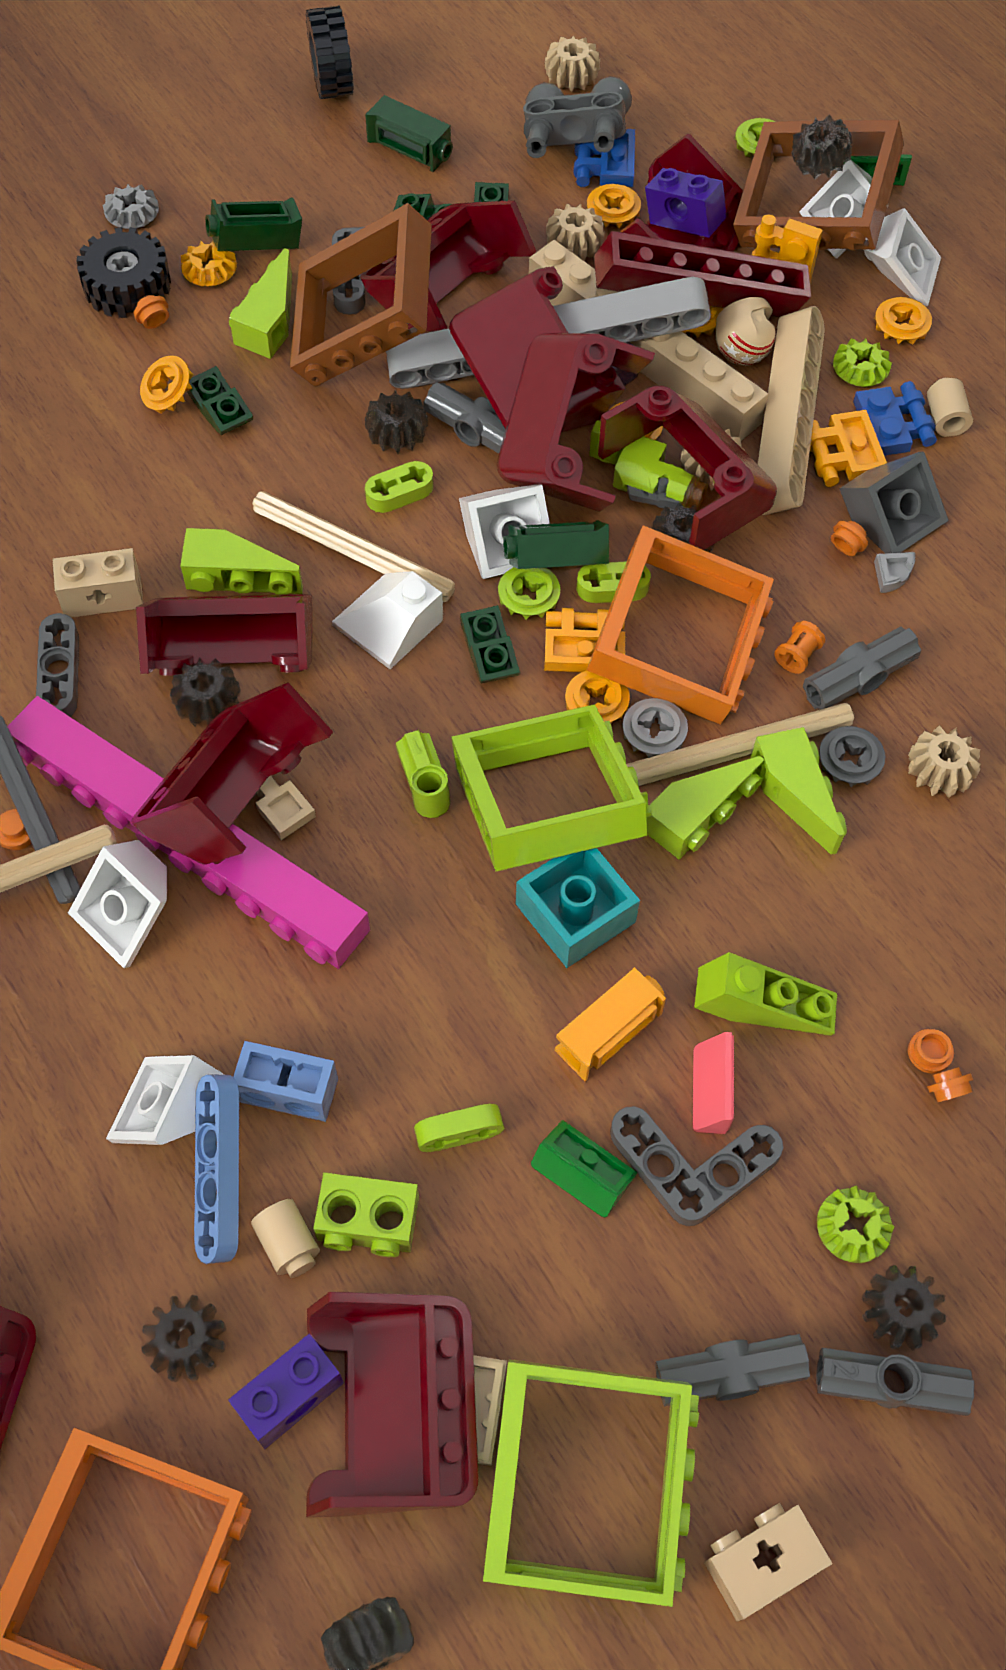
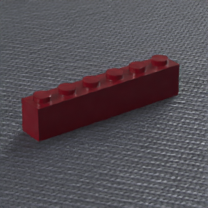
(640, 261)

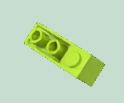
(264, 314)
(230, 563)
(797, 785)
(696, 803)
(763, 996)

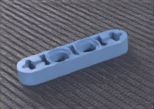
(216, 1168)

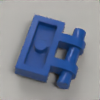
(613, 166)
(887, 420)

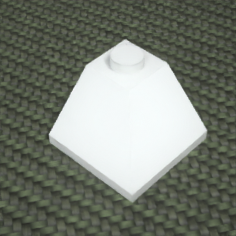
(841, 196)
(906, 256)
(487, 522)
(392, 616)
(122, 898)
(160, 1101)

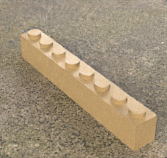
(677, 360)

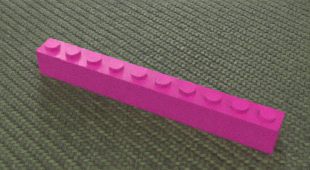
(257, 879)

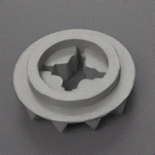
(136, 214)
(640, 718)

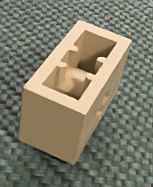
(97, 582)
(797, 1559)

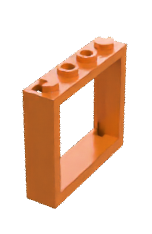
(705, 570)
(51, 1520)

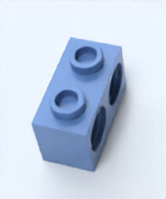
(285, 1081)

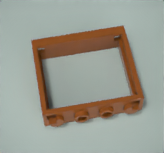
(869, 138)
(397, 233)

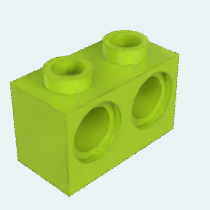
(370, 1200)

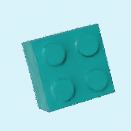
(576, 903)

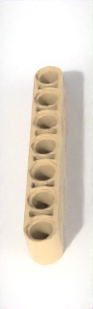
(791, 405)

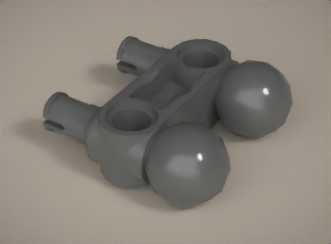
(576, 118)

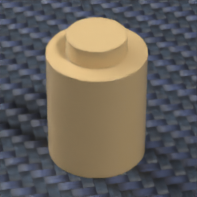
(949, 407)
(286, 1238)

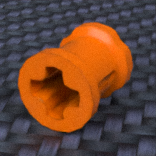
(799, 647)

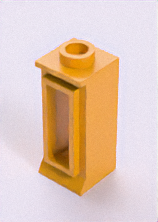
(610, 1022)

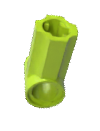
(424, 774)

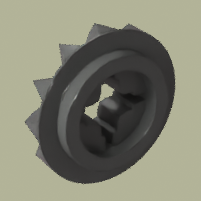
(855, 741)

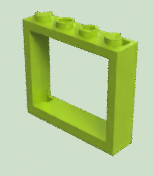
(561, 834)
(673, 1513)

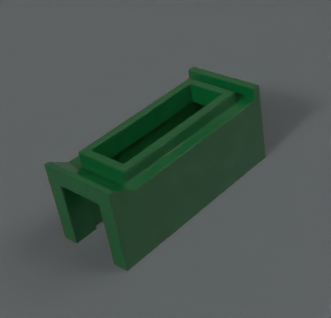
(409, 132)
(254, 225)
(557, 544)

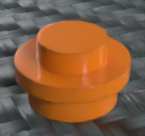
(152, 311)
(849, 537)
(12, 831)
(931, 1051)
(950, 1084)

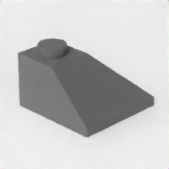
(896, 502)

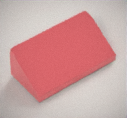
(713, 1084)

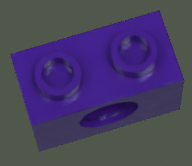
(686, 202)
(286, 1391)

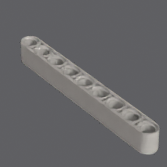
(619, 315)

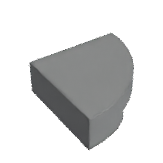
(893, 569)

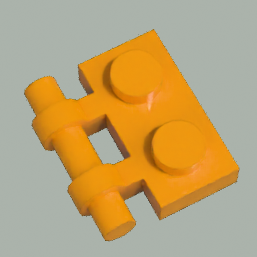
(796, 241)
(855, 442)
(570, 648)

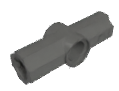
(472, 419)
(862, 668)
(738, 1368)
(925, 1384)

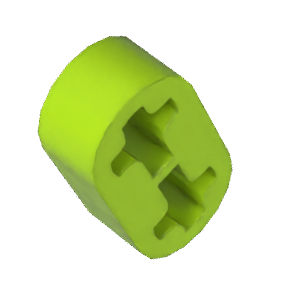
(399, 487)
(608, 579)
(459, 1127)

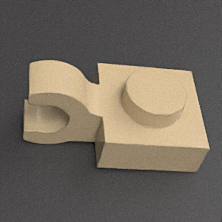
(283, 807)

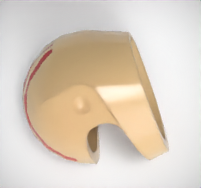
(744, 331)

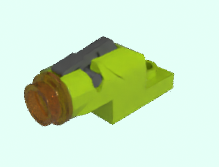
(647, 477)

